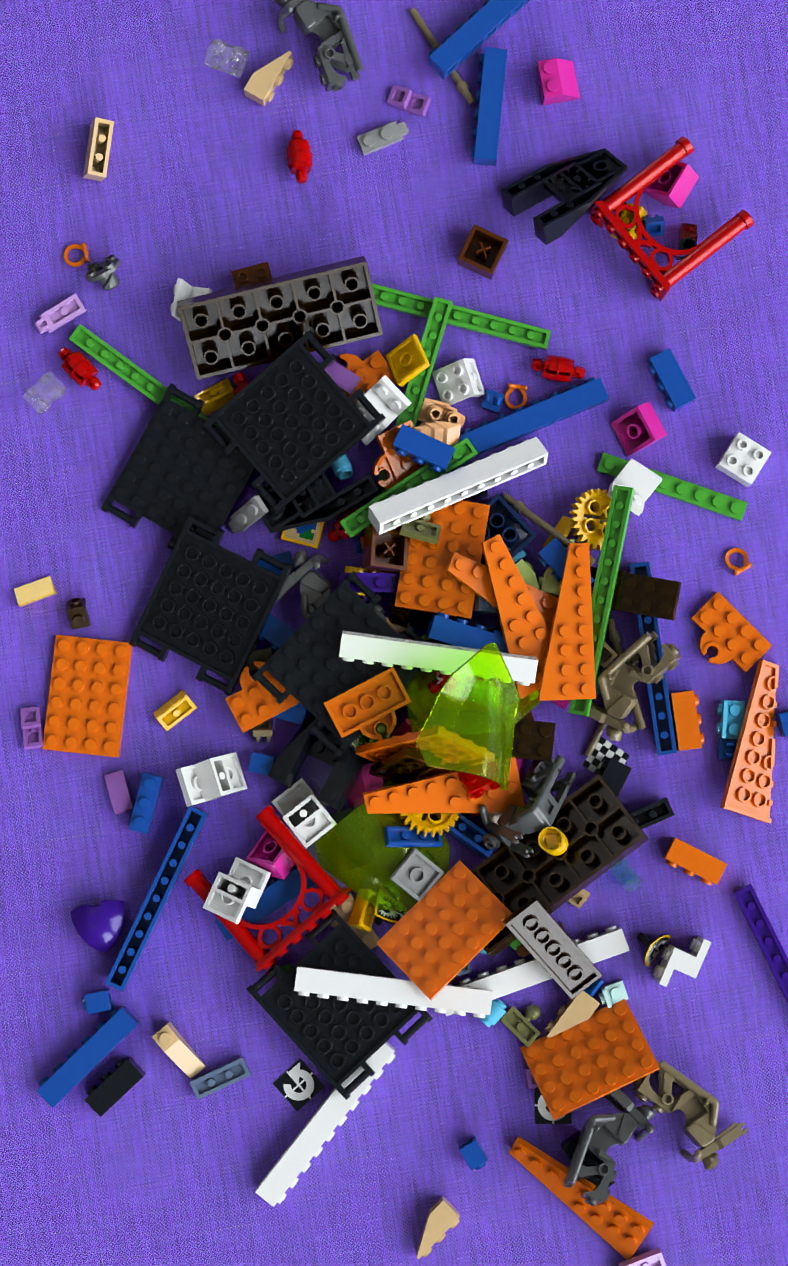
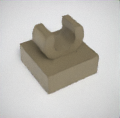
(263, 730)

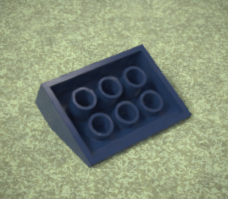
(509, 525)

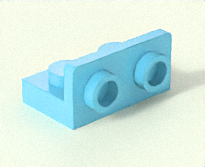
(731, 718)

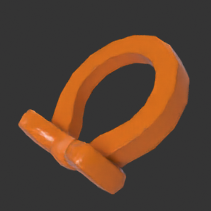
(83, 247)
(511, 388)
(747, 565)

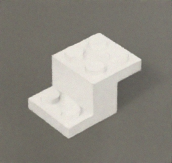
(386, 400)
(211, 779)
(304, 813)
(236, 890)
(681, 960)

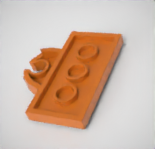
(369, 370)
(395, 465)
(729, 634)
(254, 702)
(368, 705)

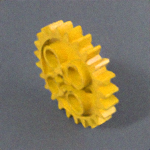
(600, 504)
(429, 825)

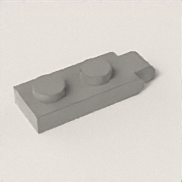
(382, 137)
(247, 515)

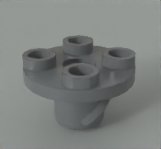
(104, 272)

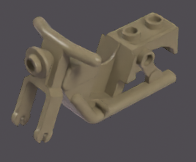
(619, 679)
(699, 1111)

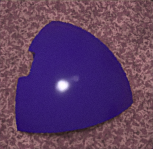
(99, 923)

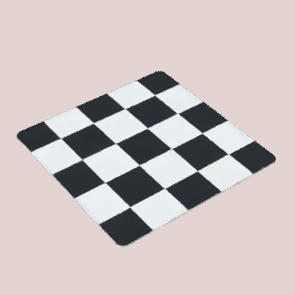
(602, 752)

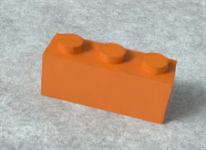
(686, 720)
(694, 861)

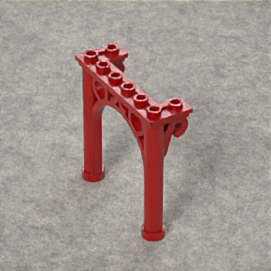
(603, 216)
(307, 865)

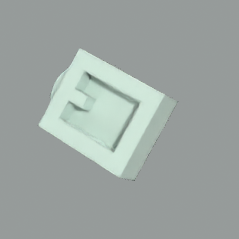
(613, 993)

